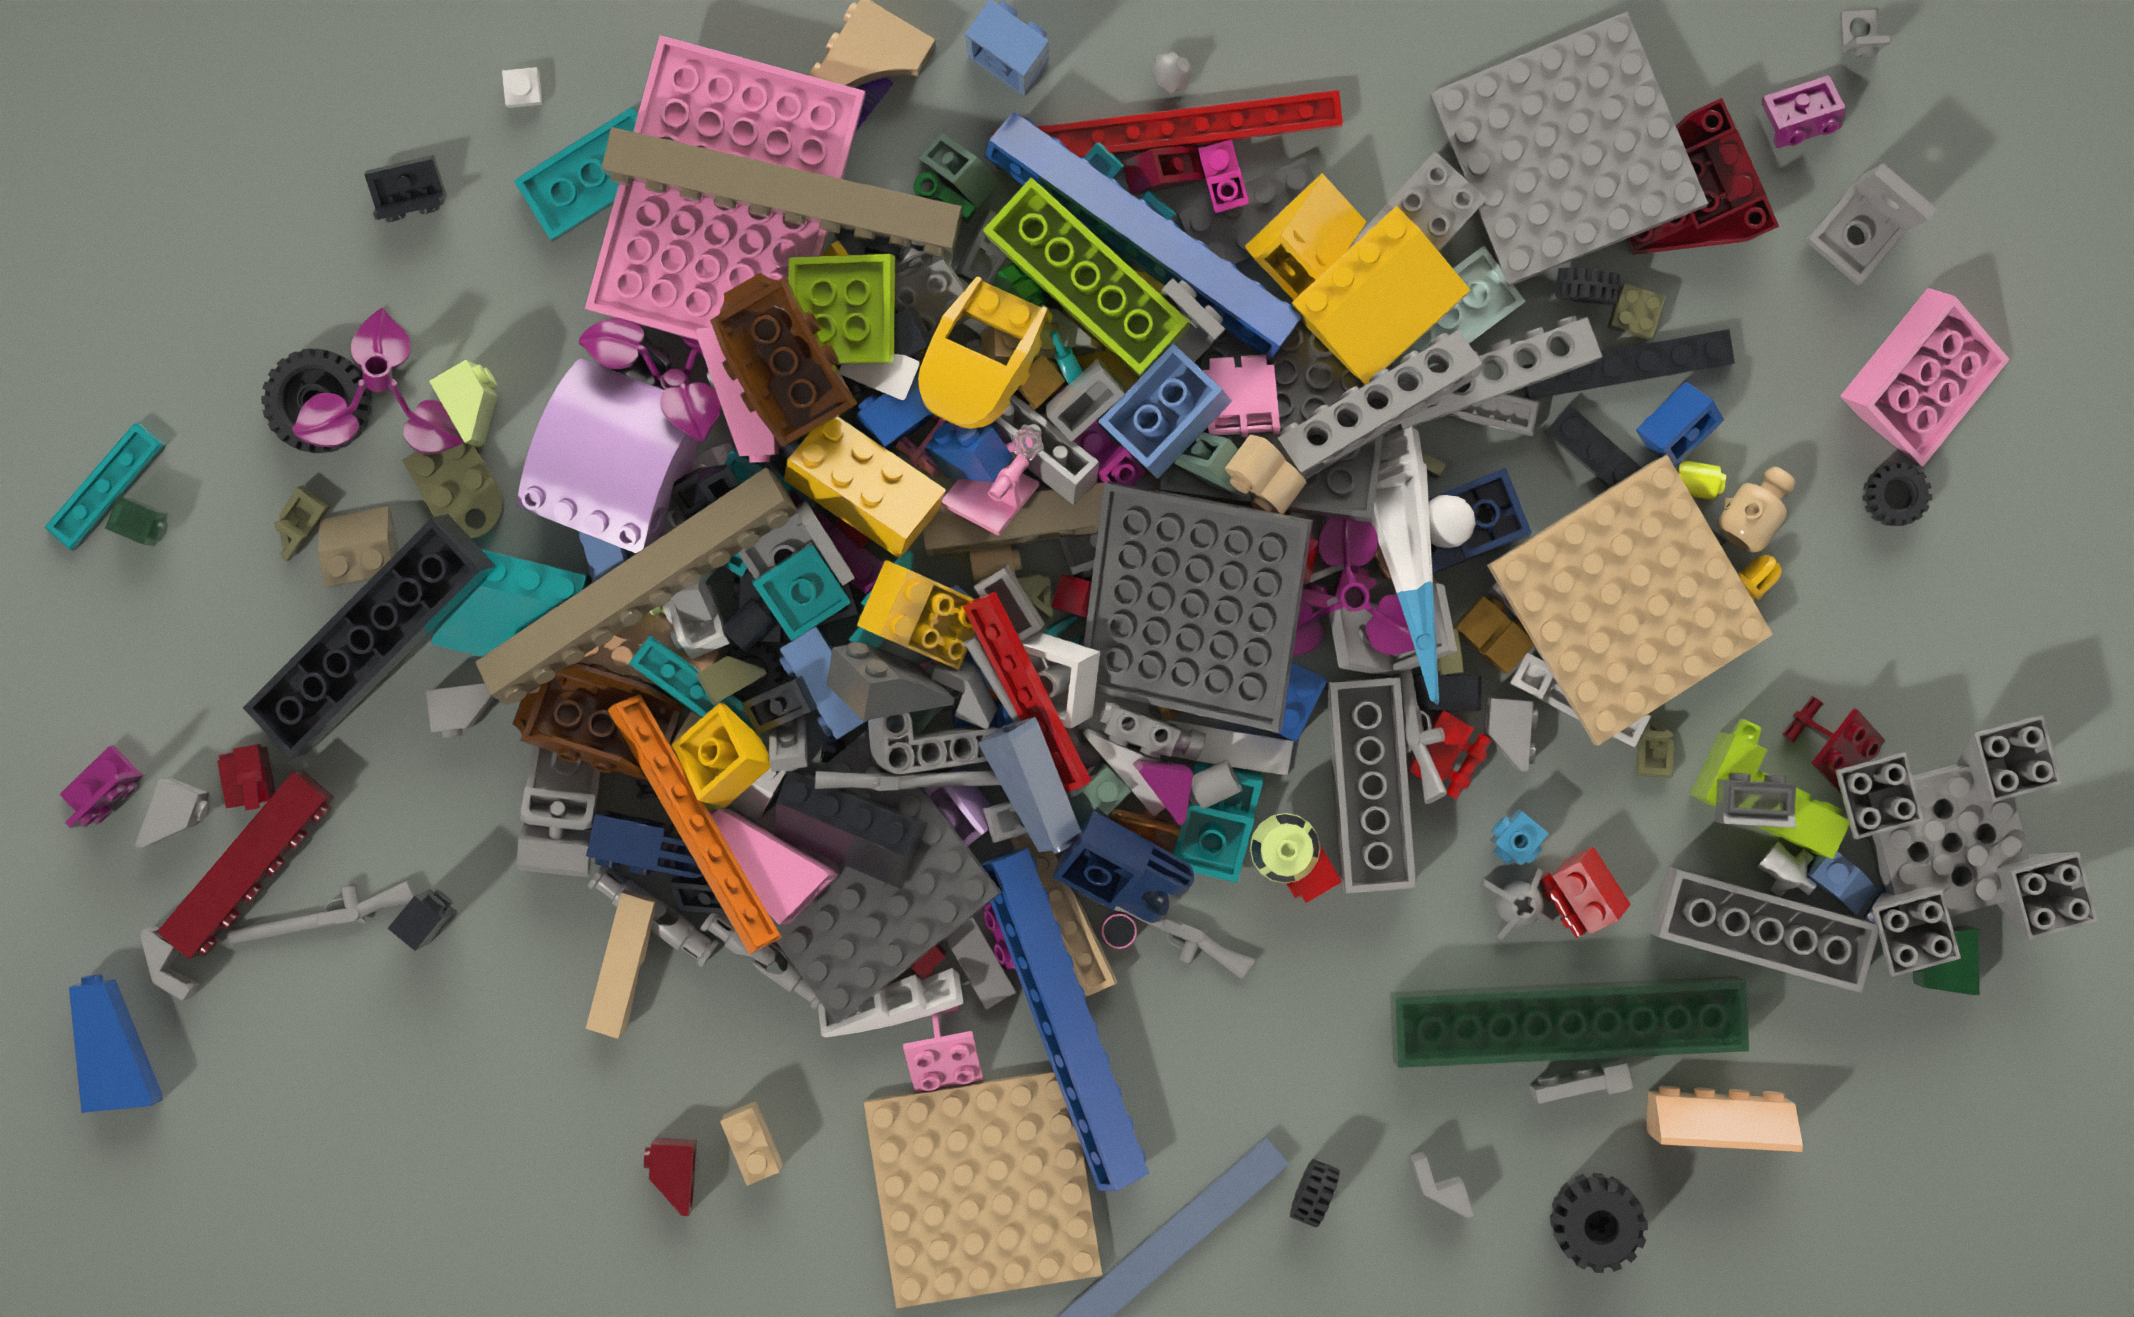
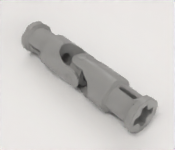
(680, 933)
(789, 979)

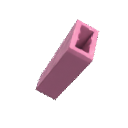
(747, 429)
(777, 870)

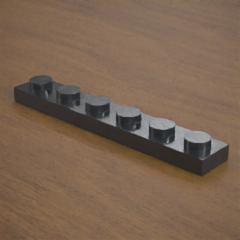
(1641, 363)
(1594, 449)

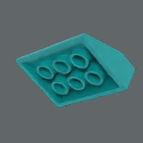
(506, 603)

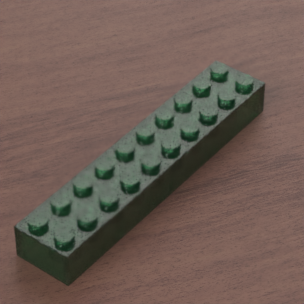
(1569, 1021)

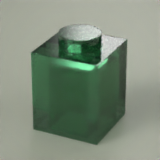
(137, 521)

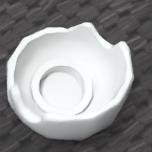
(1450, 521)

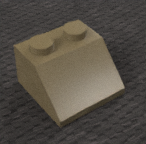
(355, 546)

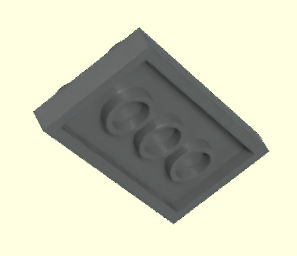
(1232, 229)

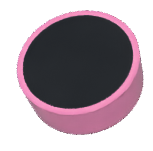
(1119, 930)

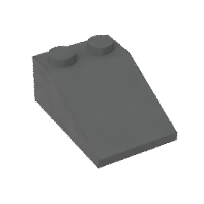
(882, 683)

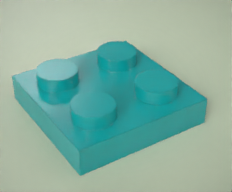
(801, 591)

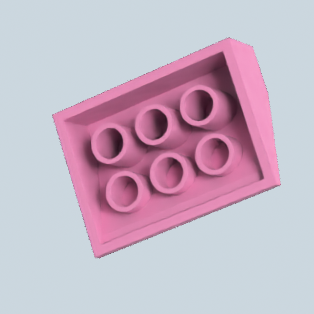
(1925, 375)

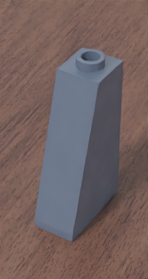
(1032, 783)

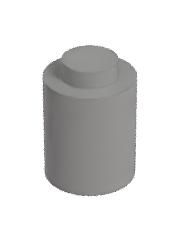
(1214, 785)

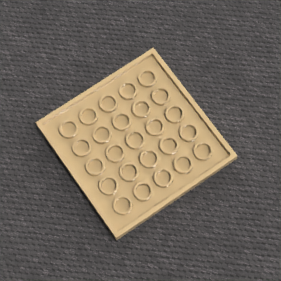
(1630, 599)
(981, 1189)

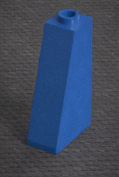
(108, 1049)

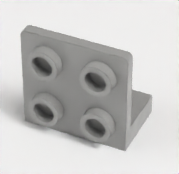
(929, 286)

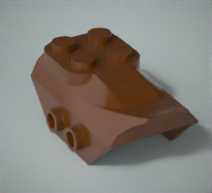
(779, 358)
(574, 719)

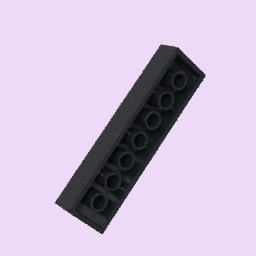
(369, 636)

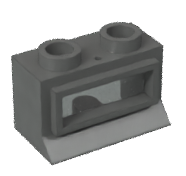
(1755, 802)

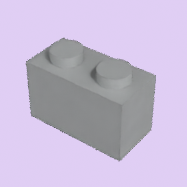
(1085, 400)
(1014, 600)

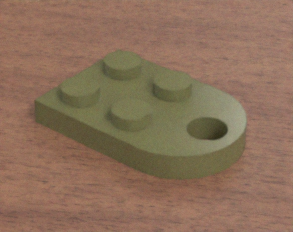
(457, 484)

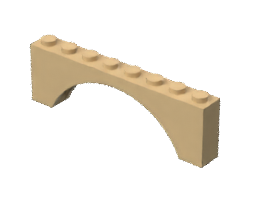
(873, 47)

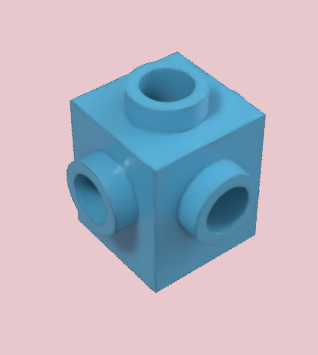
(1530, 838)

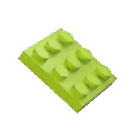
(851, 303)

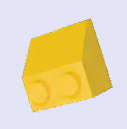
(721, 756)

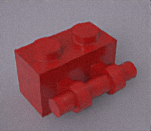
(1446, 752)
(1590, 893)

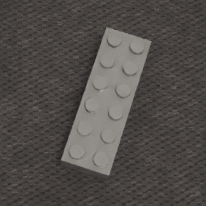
(1371, 785)
(1765, 929)

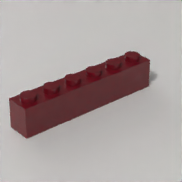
(246, 864)

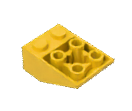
(1307, 237)
(918, 614)

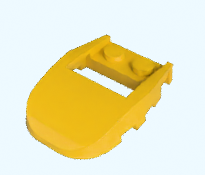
(968, 385)

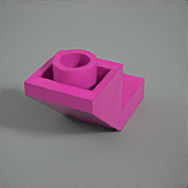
(1223, 176)
(1114, 460)
(1317, 595)

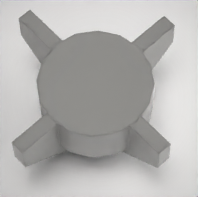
(1518, 903)

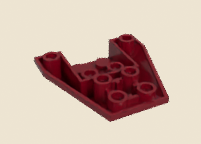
(1734, 193)

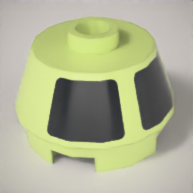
(1285, 848)

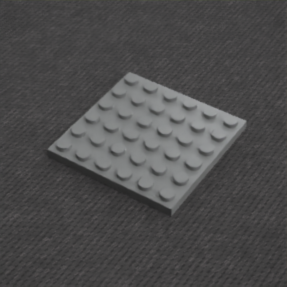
(1569, 148)

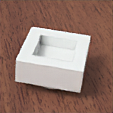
(522, 87)

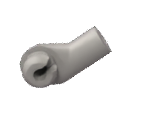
(1087, 753)

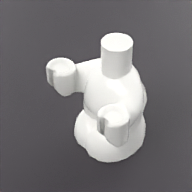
(1787, 869)

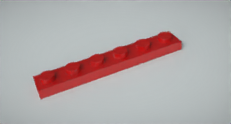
(1024, 685)

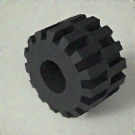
(1620, 1223)

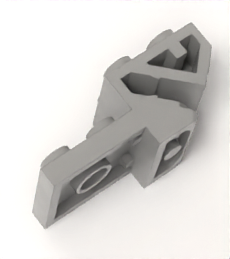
(1434, 200)
(557, 815)

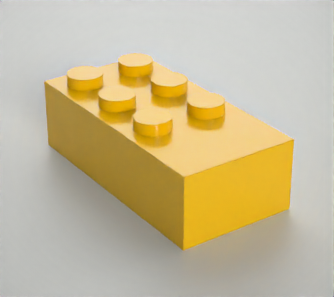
(864, 485)

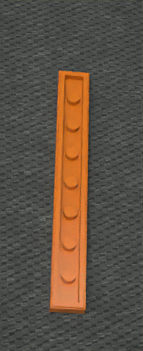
(694, 824)

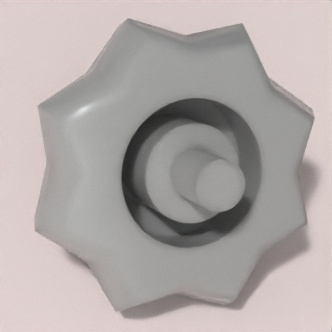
(1171, 72)

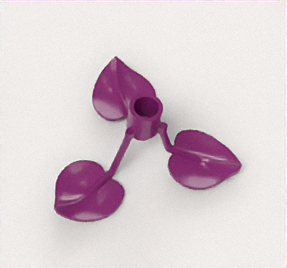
(377, 349)
(686, 406)
(1355, 544)

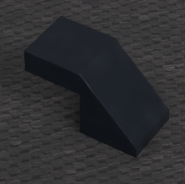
(703, 488)
(1455, 693)

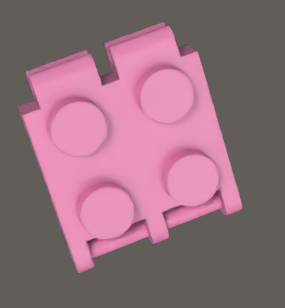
(1252, 396)

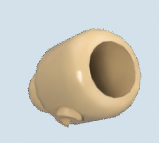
(1756, 511)

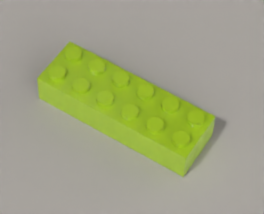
(1086, 277)

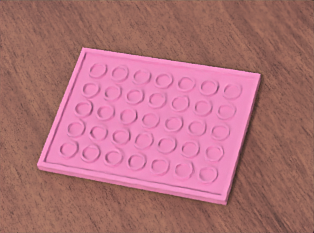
(677, 257)

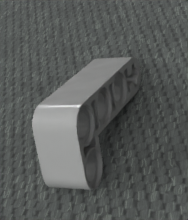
(910, 745)

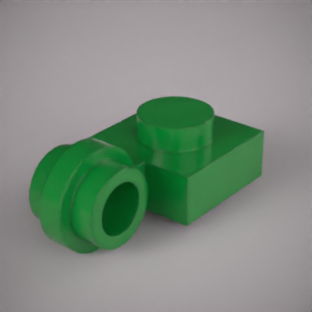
(943, 194)

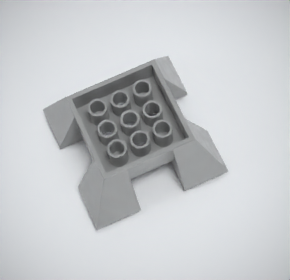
(1896, 809)

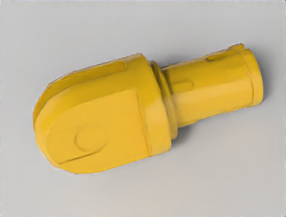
(1760, 575)

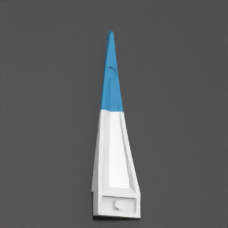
(1405, 541)

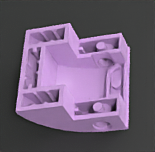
(605, 458)

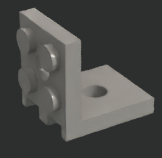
(1882, 209)
(1204, 323)
(794, 535)
(1357, 654)

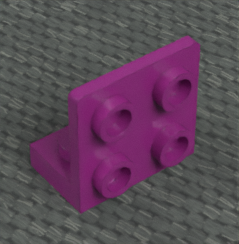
(99, 787)

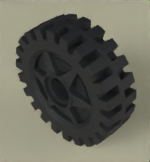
(298, 380)

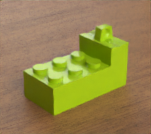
(1818, 823)

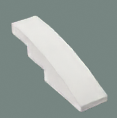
(898, 1004)

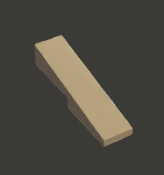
(621, 964)

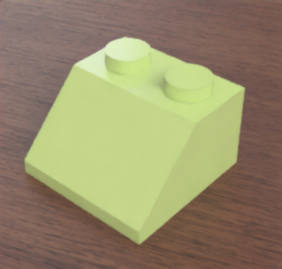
(468, 399)

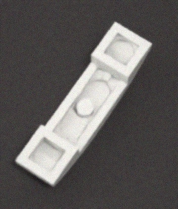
(1537, 680)
(1241, 749)

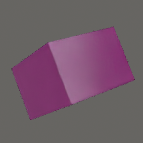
(1170, 784)

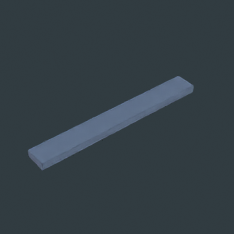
(1180, 1233)

